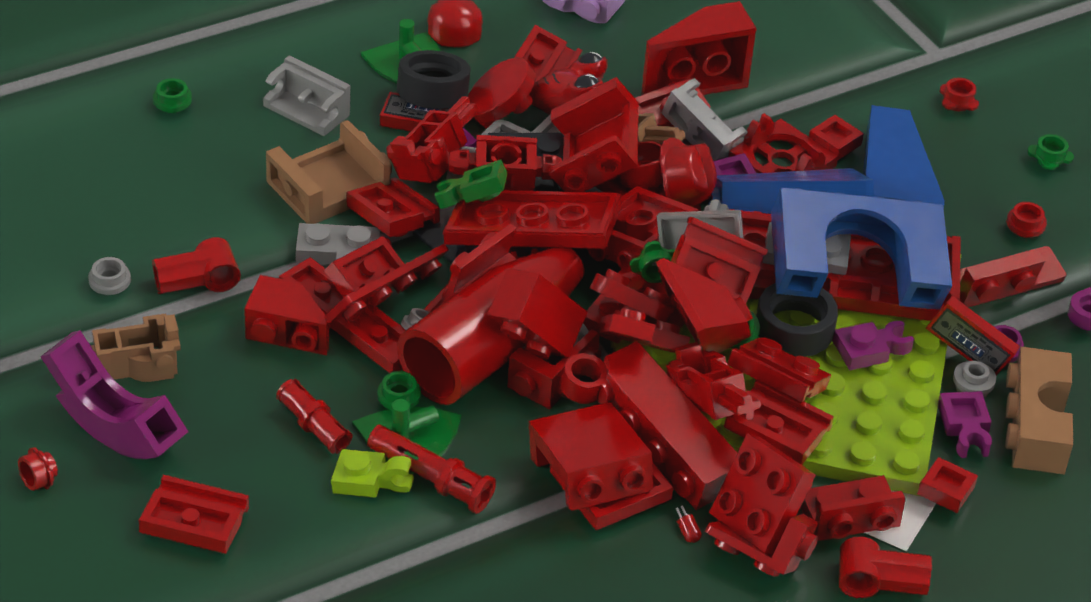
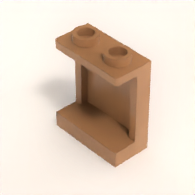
(319, 179)

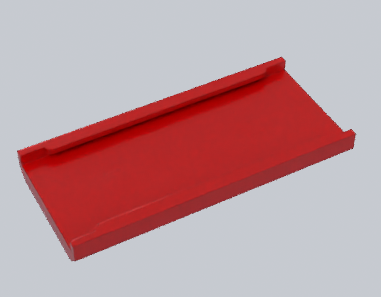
(869, 279)

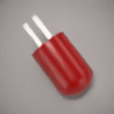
(688, 526)

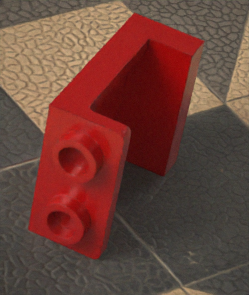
(598, 136)
(592, 454)

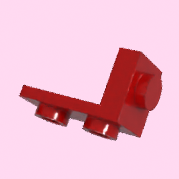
(540, 379)
(795, 544)

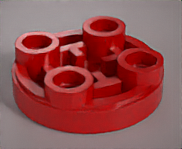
(503, 90)

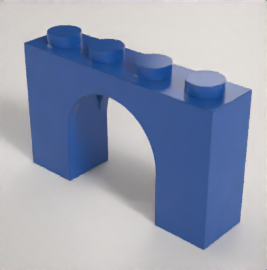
(906, 230)

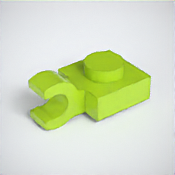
(365, 472)

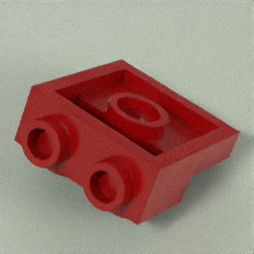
(636, 225)

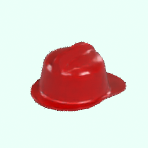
(687, 172)

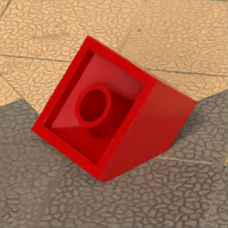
(705, 307)

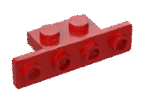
(373, 273)
(1009, 276)

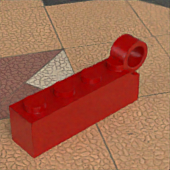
(660, 413)

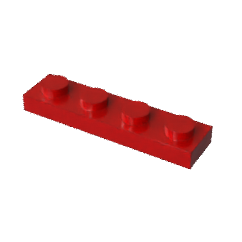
(370, 331)

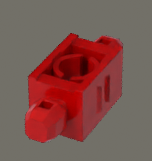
(517, 155)

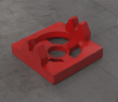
(811, 153)

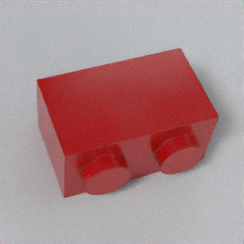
(537, 314)

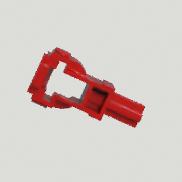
(426, 149)
(711, 383)

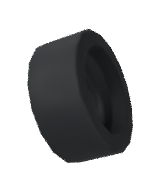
(433, 79)
(798, 339)

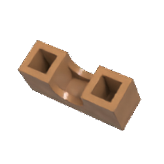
(1040, 427)

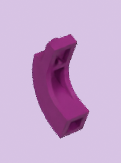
(104, 408)

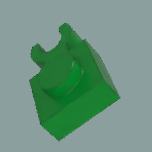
(478, 183)

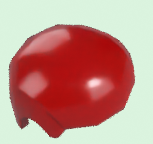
(455, 23)
(648, 172)

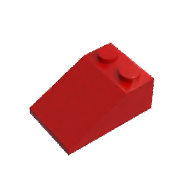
(708, 45)

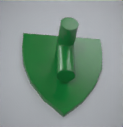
(386, 58)
(424, 425)

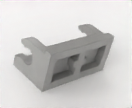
(308, 96)
(699, 122)

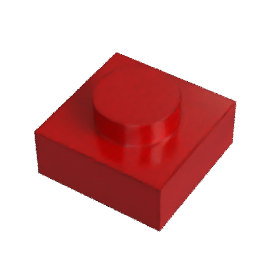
(837, 136)
(947, 485)

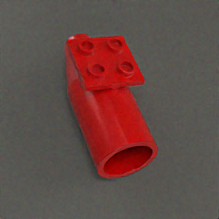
(458, 341)

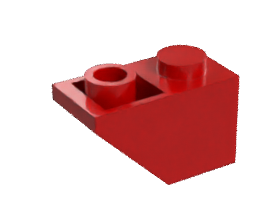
(285, 316)

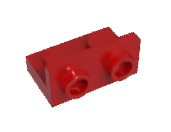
(854, 507)

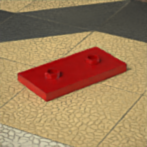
(540, 219)

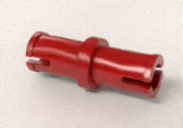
(314, 416)

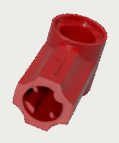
(208, 265)
(868, 569)

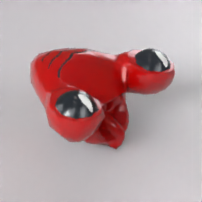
(569, 83)

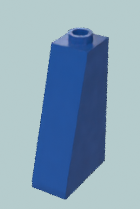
(898, 158)
(760, 190)

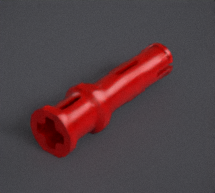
(444, 473)

